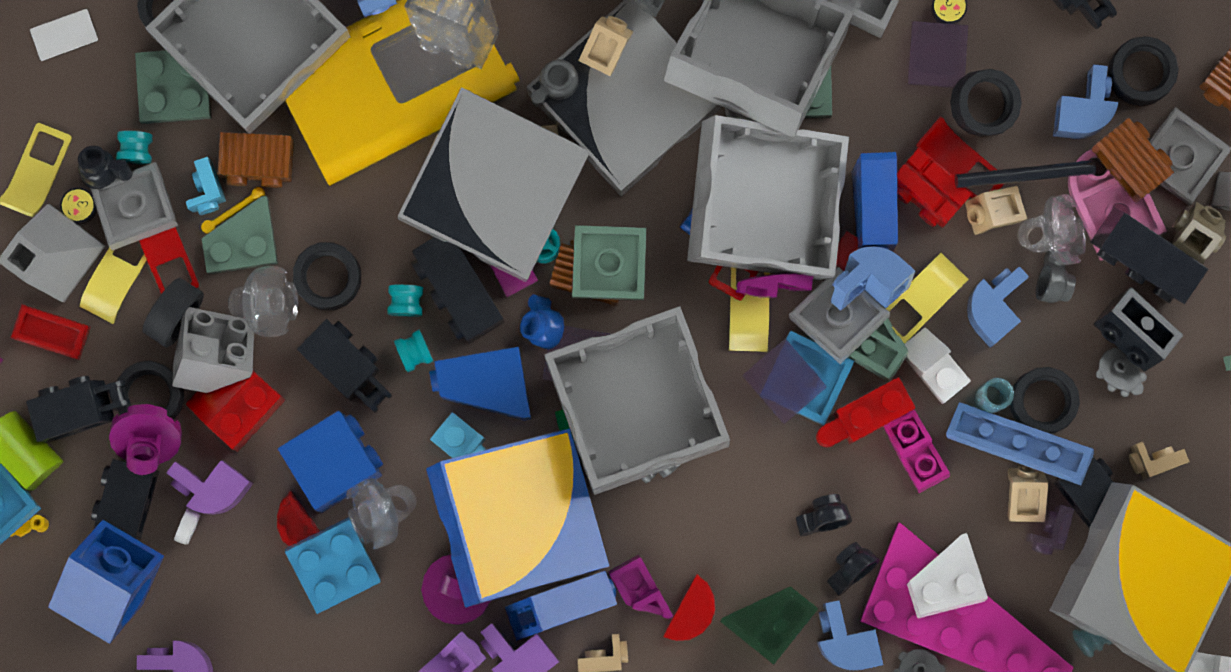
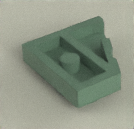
(242, 240)
(881, 352)

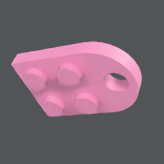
(1100, 194)

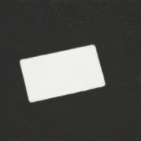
(63, 34)

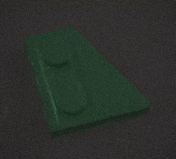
(771, 622)

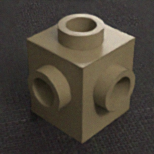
(1199, 231)

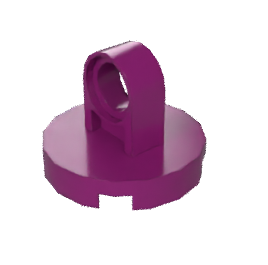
(145, 437)
(443, 595)

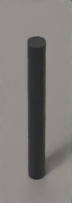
(1025, 174)

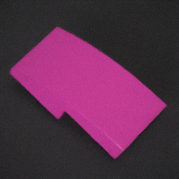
(916, 451)

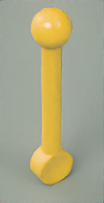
(208, 225)

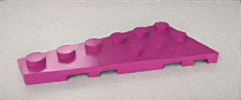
(973, 634)

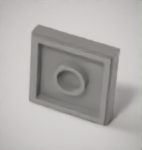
(1193, 153)
(134, 207)
(834, 329)

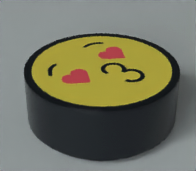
(949, 10)
(78, 205)

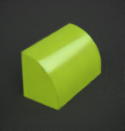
(22, 455)

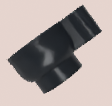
(100, 169)
(827, 516)
(855, 565)

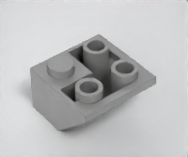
(51, 253)
(212, 351)

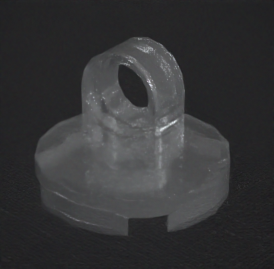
(1061, 231)
(266, 301)
(375, 513)

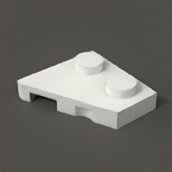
(948, 581)

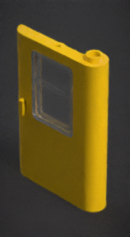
(385, 94)

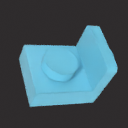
(207, 181)
(457, 437)

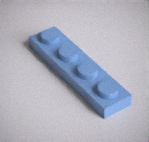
(1020, 443)

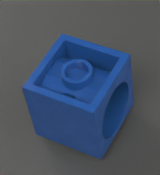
(331, 460)
(105, 581)

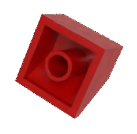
(237, 409)

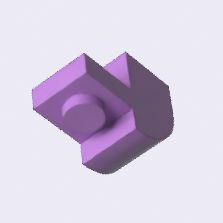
(217, 493)
(458, 656)
(530, 657)
(185, 658)

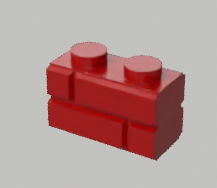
(930, 189)

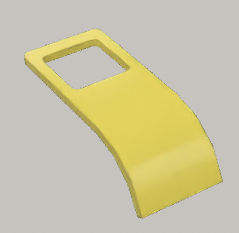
(33, 177)
(110, 286)
(931, 291)
(748, 321)

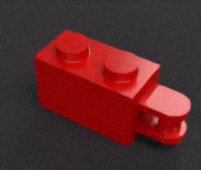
(867, 414)

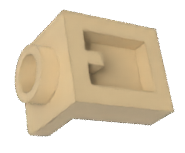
(606, 44)
(995, 209)
(1163, 460)
(1027, 494)
(598, 662)

